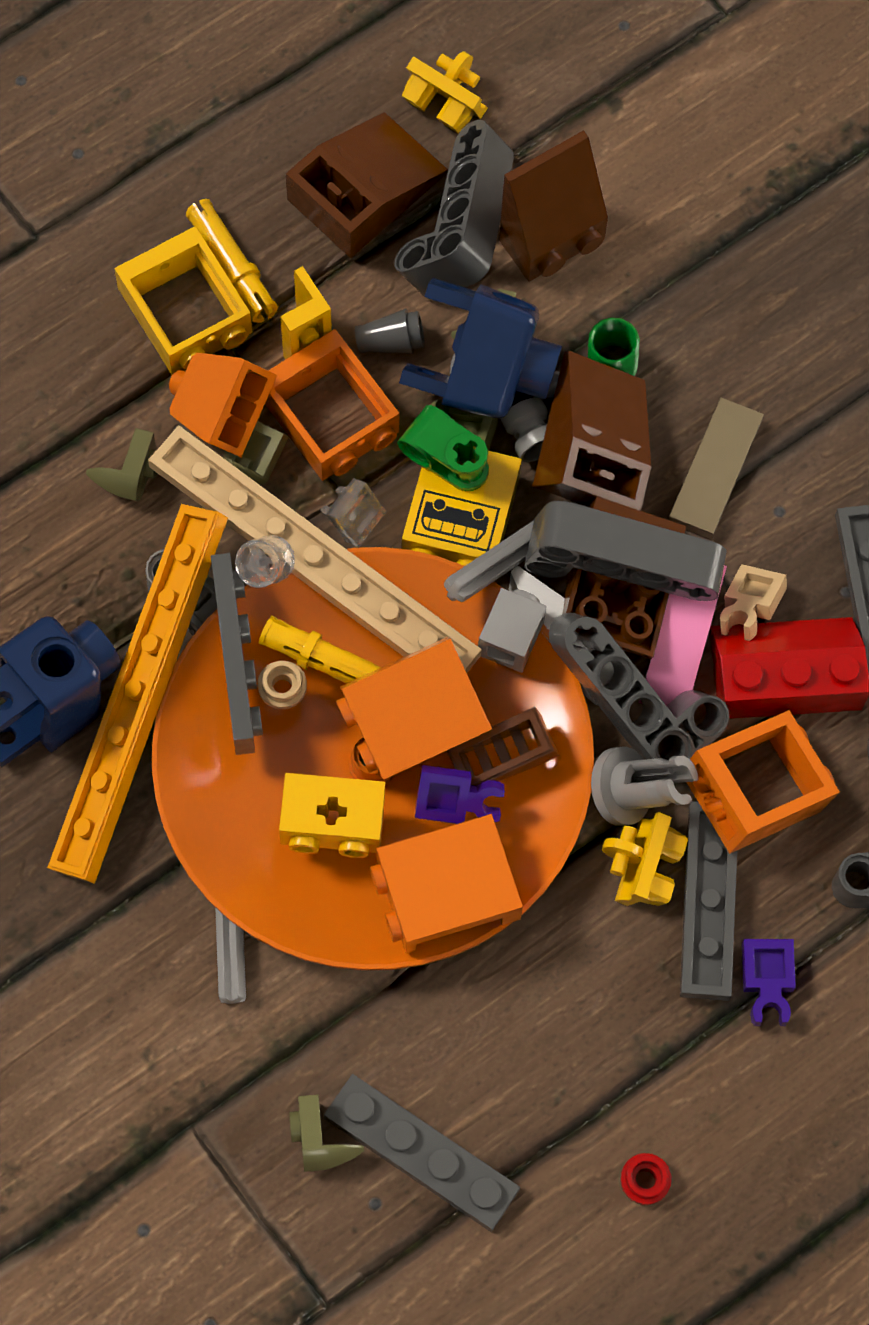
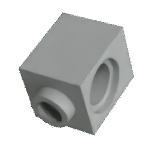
(512, 628)

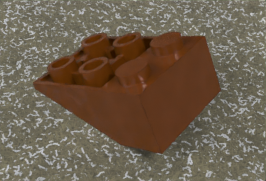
(362, 181)
(596, 435)
(625, 609)

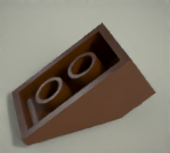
(553, 208)

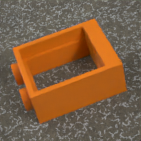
(308, 367)
(726, 803)

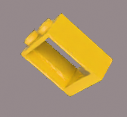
(166, 263)

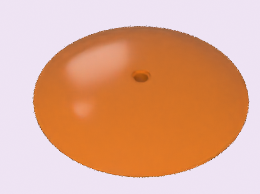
(227, 806)

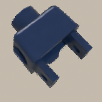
(491, 352)
(52, 683)

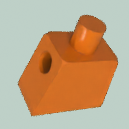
(220, 399)

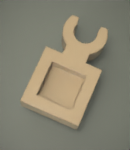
(750, 596)

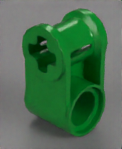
(439, 445)

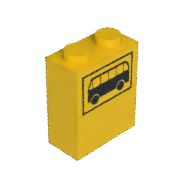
(461, 522)

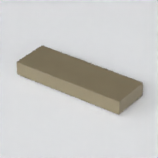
(716, 468)

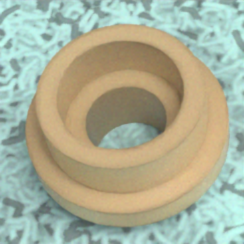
(282, 671)

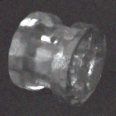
(253, 564)

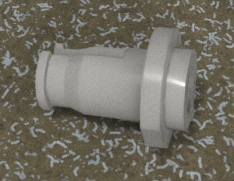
(629, 785)

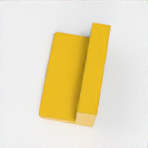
(308, 320)

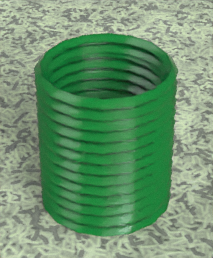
(615, 333)

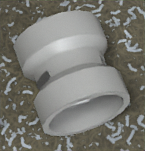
(528, 424)

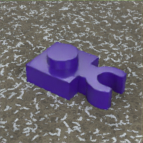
(447, 795)
(769, 971)

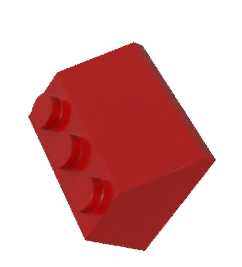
(791, 668)

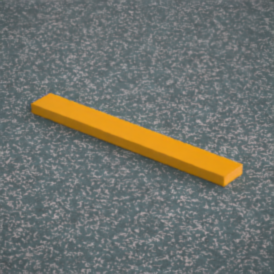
(137, 693)

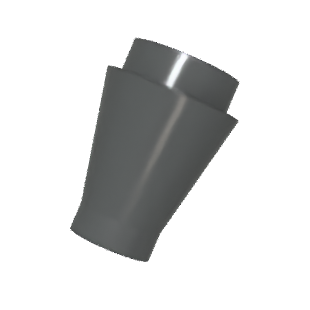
(394, 333)

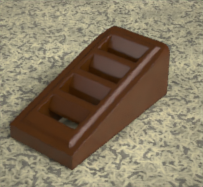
(511, 727)

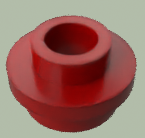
(653, 1165)

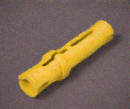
(242, 274)
(313, 652)

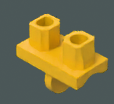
(427, 81)
(638, 856)

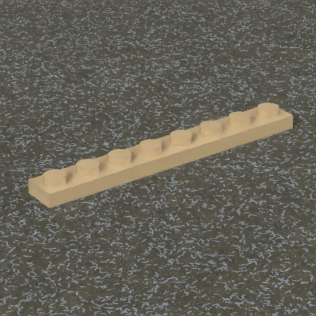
(318, 558)

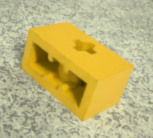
(308, 804)

